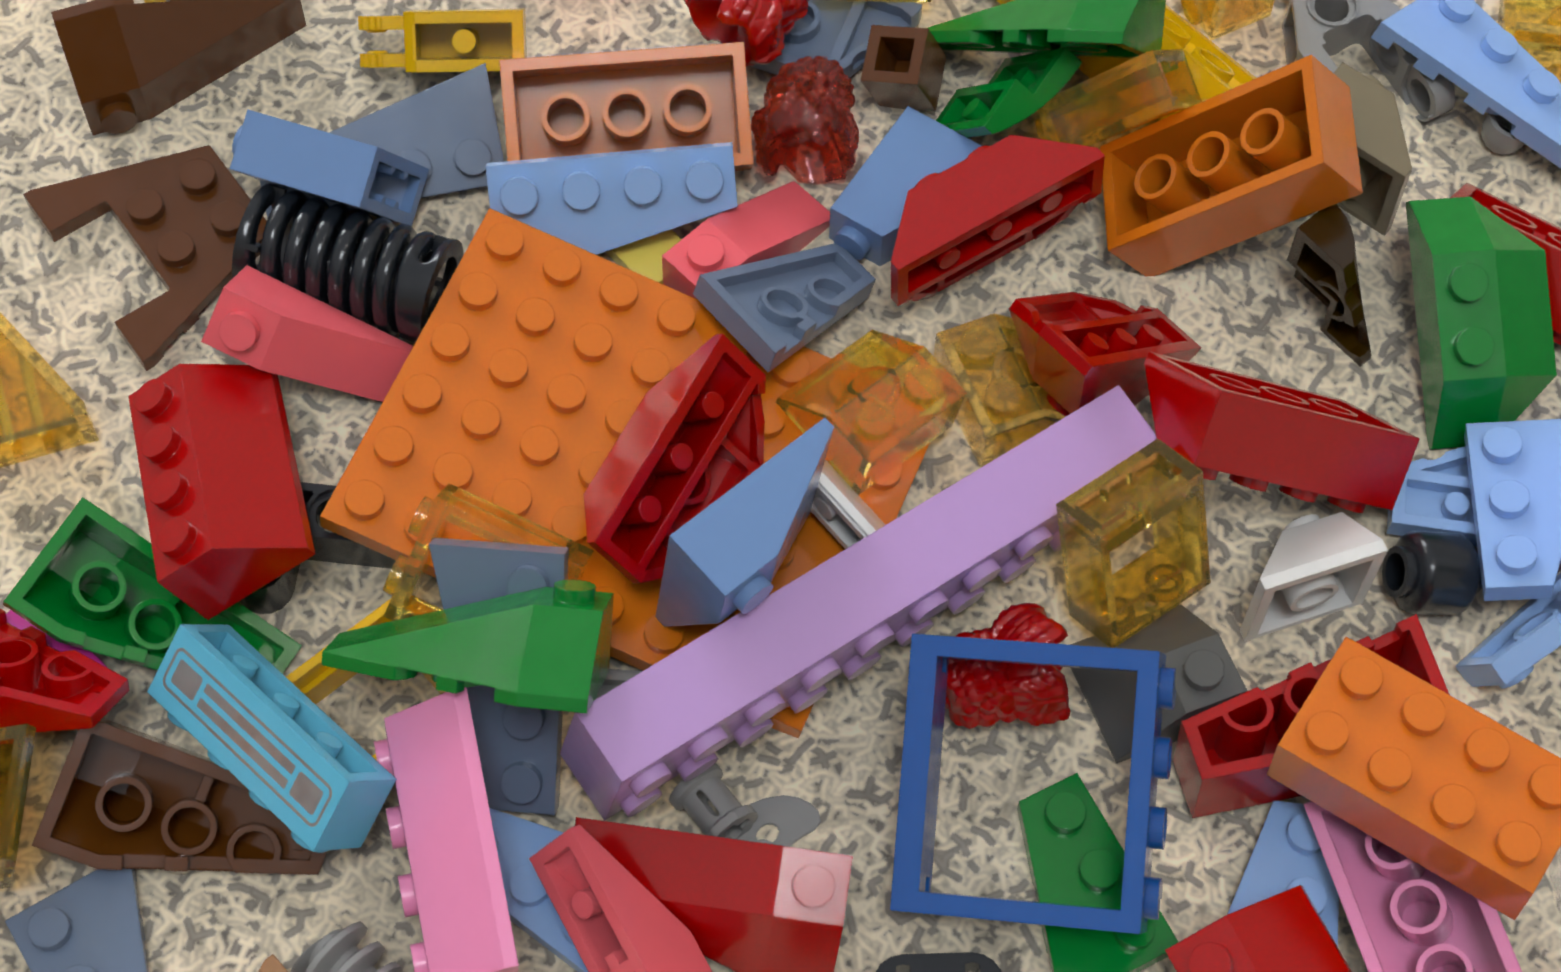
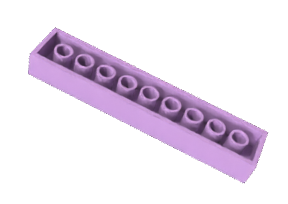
(842, 612)

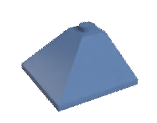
(740, 540)

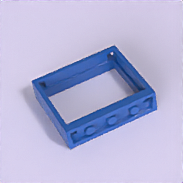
(921, 775)

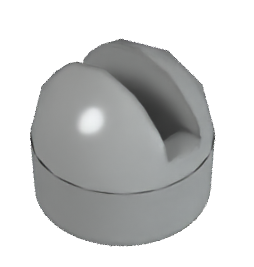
(1497, 135)

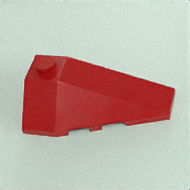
(52, 686)

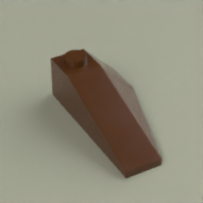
(152, 55)
(161, 807)

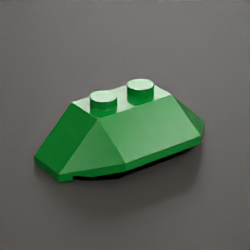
(1477, 316)

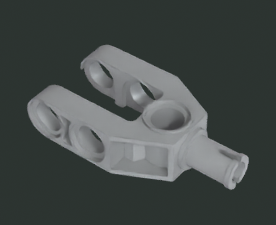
(1333, 25)

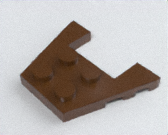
(180, 218)

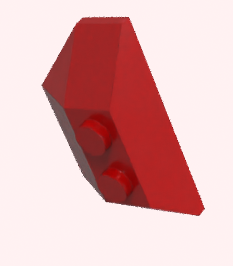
(987, 209)
(1091, 344)
(676, 457)

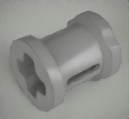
(694, 796)

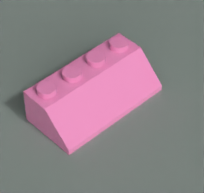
(447, 838)
(1405, 912)

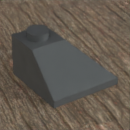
(1202, 678)

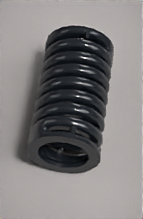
(347, 258)

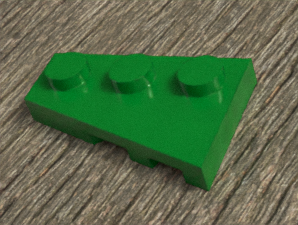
(1082, 864)

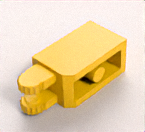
(449, 39)

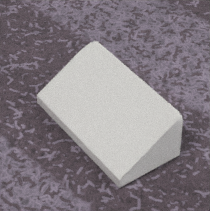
(843, 509)

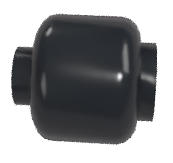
(1432, 573)

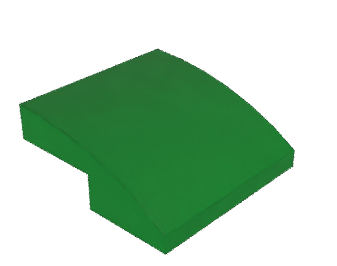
(1012, 94)

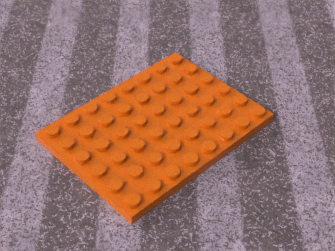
(525, 395)

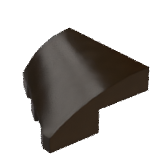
(1329, 269)

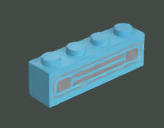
(271, 737)

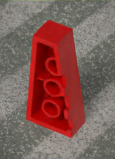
(1229, 748)

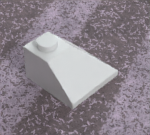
(1313, 573)

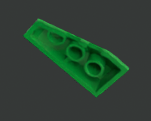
(1081, 26)
(102, 594)
(531, 646)

